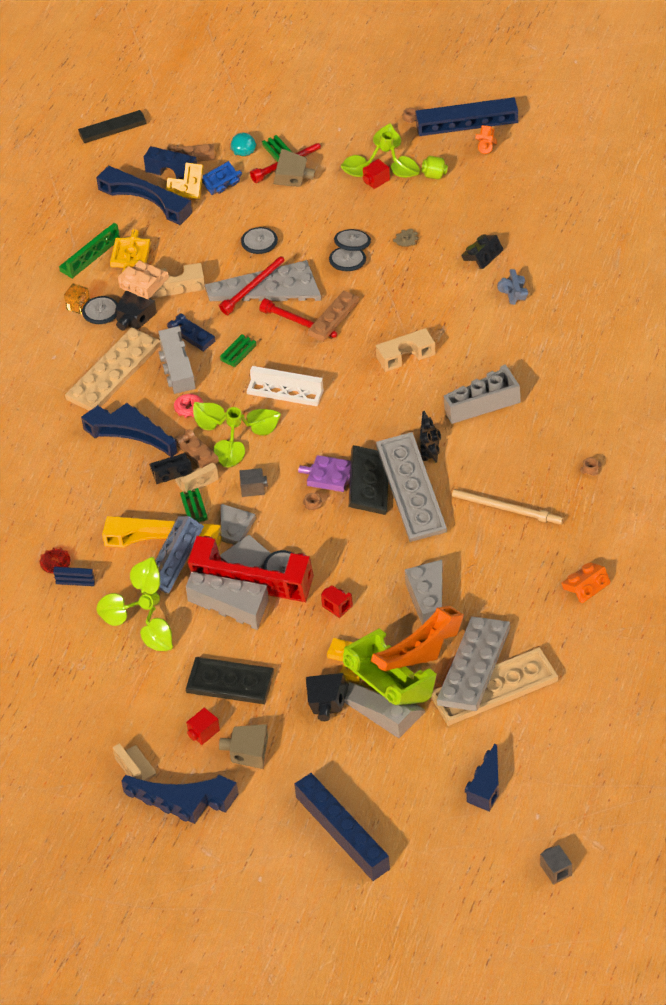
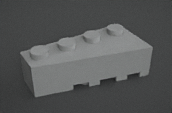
(482, 396)
(229, 597)

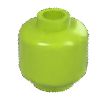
(434, 167)

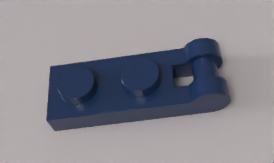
(192, 333)

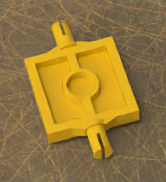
(129, 251)

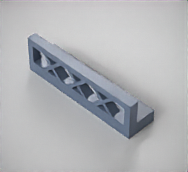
(176, 550)

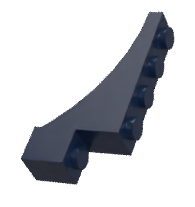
(130, 424)
(184, 800)

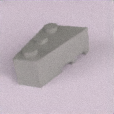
(176, 361)
(425, 588)

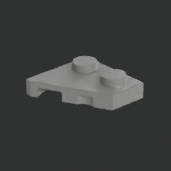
(235, 524)

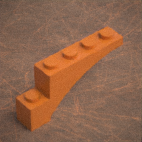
(424, 643)

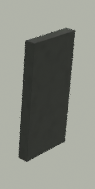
(367, 481)
(230, 680)

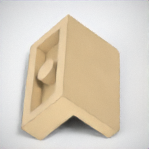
(198, 478)
(134, 762)

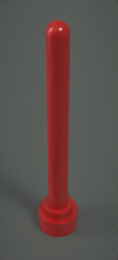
(258, 174)
(227, 305)
(267, 306)

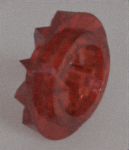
(48, 564)

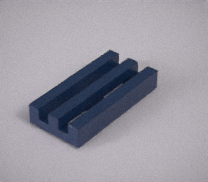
(74, 576)

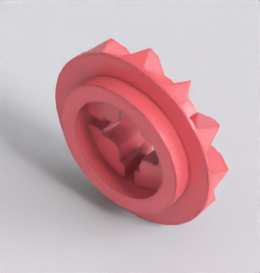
(183, 402)

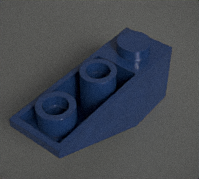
(485, 786)

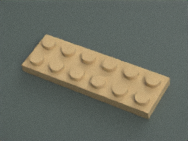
(113, 369)
(508, 681)

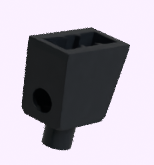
(134, 311)
(326, 694)

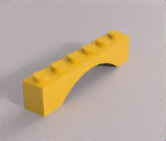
(125, 531)

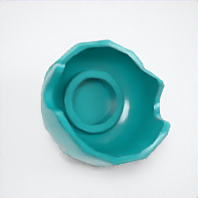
(243, 144)

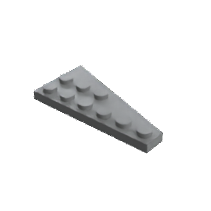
(283, 283)

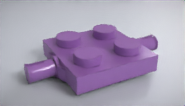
(328, 473)

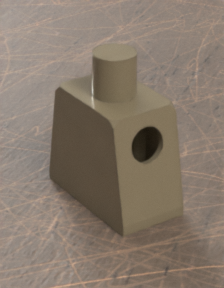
(292, 169)
(247, 745)

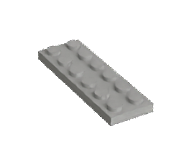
(411, 487)
(473, 663)

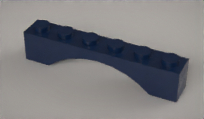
(117, 182)

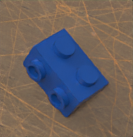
(220, 178)

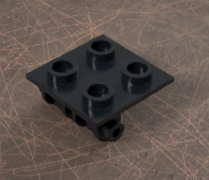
(429, 439)

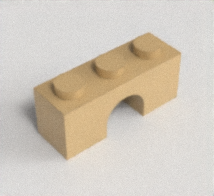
(190, 281)
(416, 343)

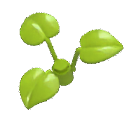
(386, 140)
(229, 452)
(112, 610)

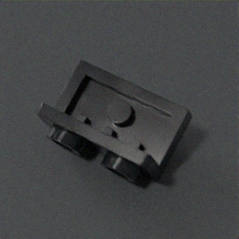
(483, 250)
(171, 468)

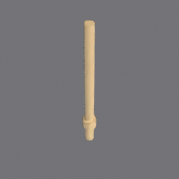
(542, 515)

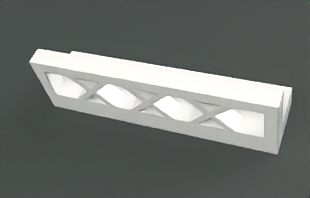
(287, 383)

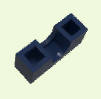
(158, 159)

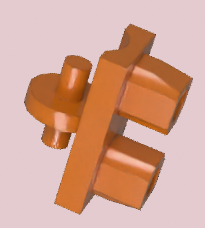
(486, 139)

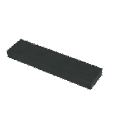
(112, 126)

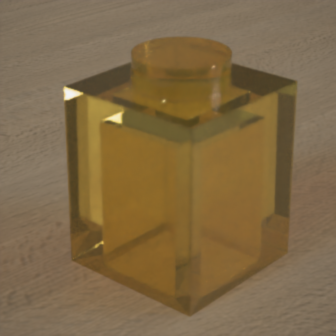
(76, 298)

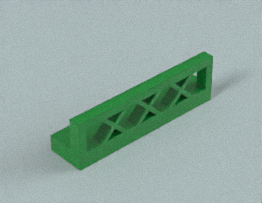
(90, 251)

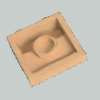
(142, 279)

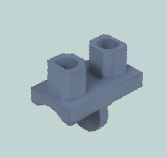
(513, 287)

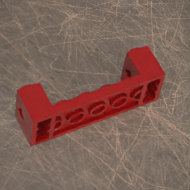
(290, 585)

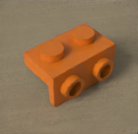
(587, 581)

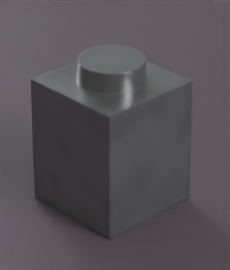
(252, 482)
(555, 864)

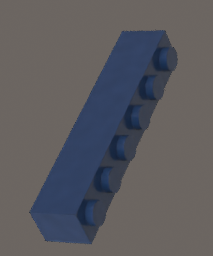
(466, 116)
(342, 826)

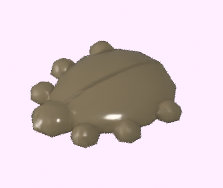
(406, 238)

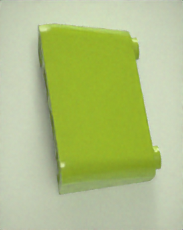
(397, 685)

